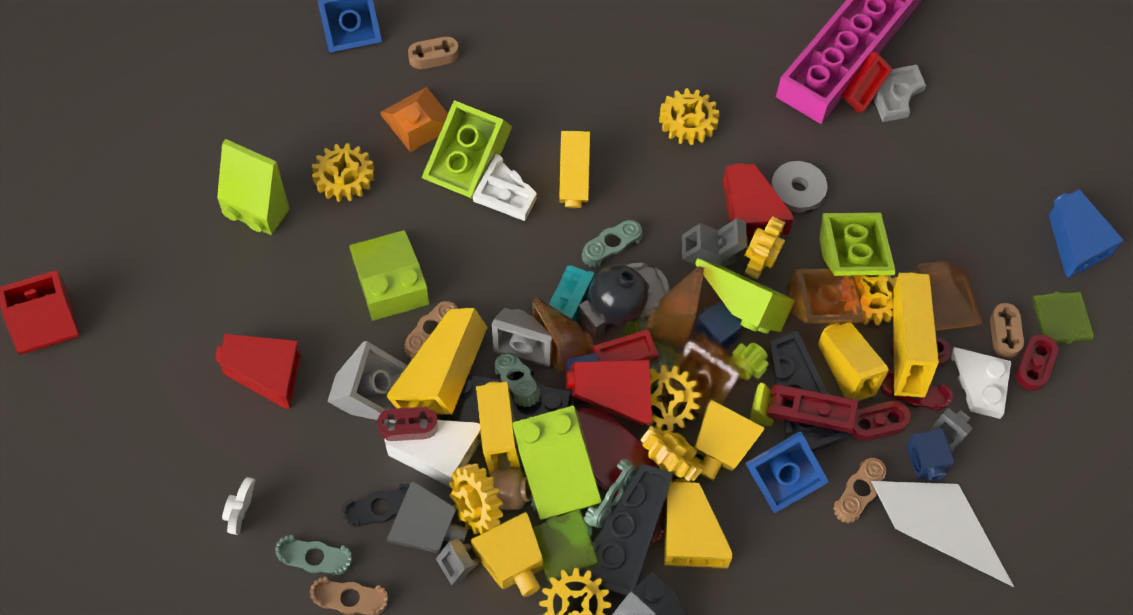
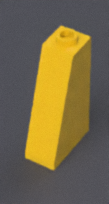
(913, 335)
(442, 364)

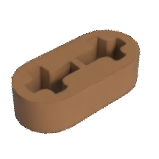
(433, 52)
(1001, 331)

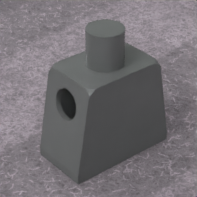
(424, 521)

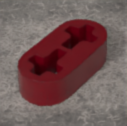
(407, 424)

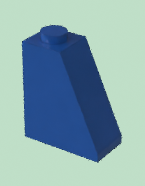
(1081, 233)

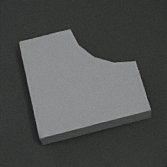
(897, 90)

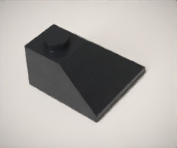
(651, 598)

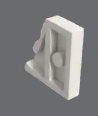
(505, 191)
(983, 380)

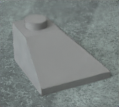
(522, 335)
(365, 382)

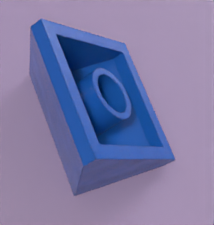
(349, 23)
(787, 472)

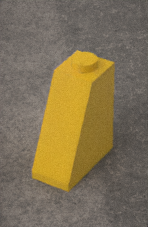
(574, 168)
(852, 361)
(496, 426)
(692, 529)

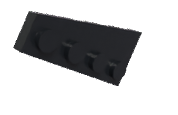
(796, 369)
(467, 404)
(630, 531)

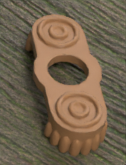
(418, 336)
(850, 503)
(329, 593)

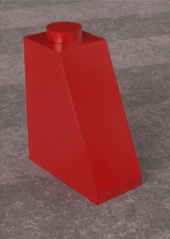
(753, 199)
(261, 365)
(614, 386)

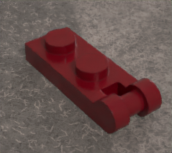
(813, 408)

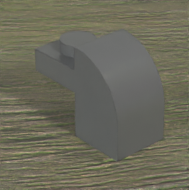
(714, 245)

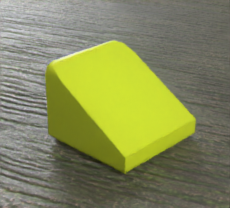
(760, 404)

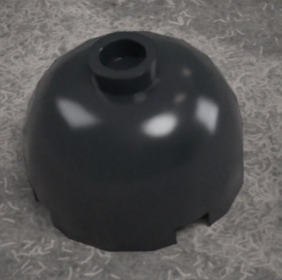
(618, 294)

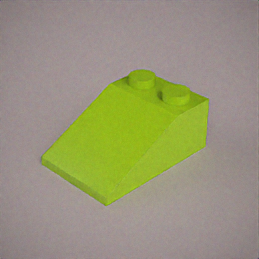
(465, 148)
(251, 188)
(855, 244)
(389, 275)
(752, 302)
(557, 462)

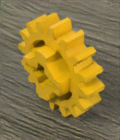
(689, 116)
(346, 172)
(764, 248)
(876, 297)
(670, 413)
(672, 453)
(475, 498)
(564, 592)

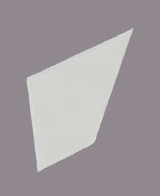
(942, 519)

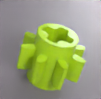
(750, 360)

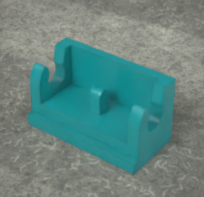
(572, 291)

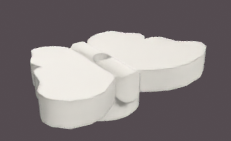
(237, 506)

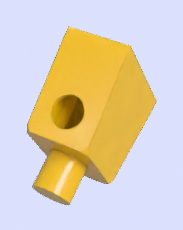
(724, 439)
(511, 554)

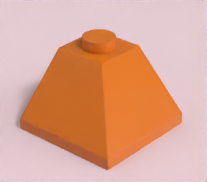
(416, 119)

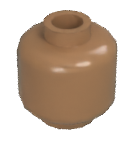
(513, 488)

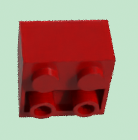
(38, 312)

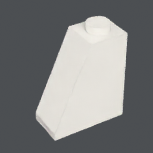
(440, 454)

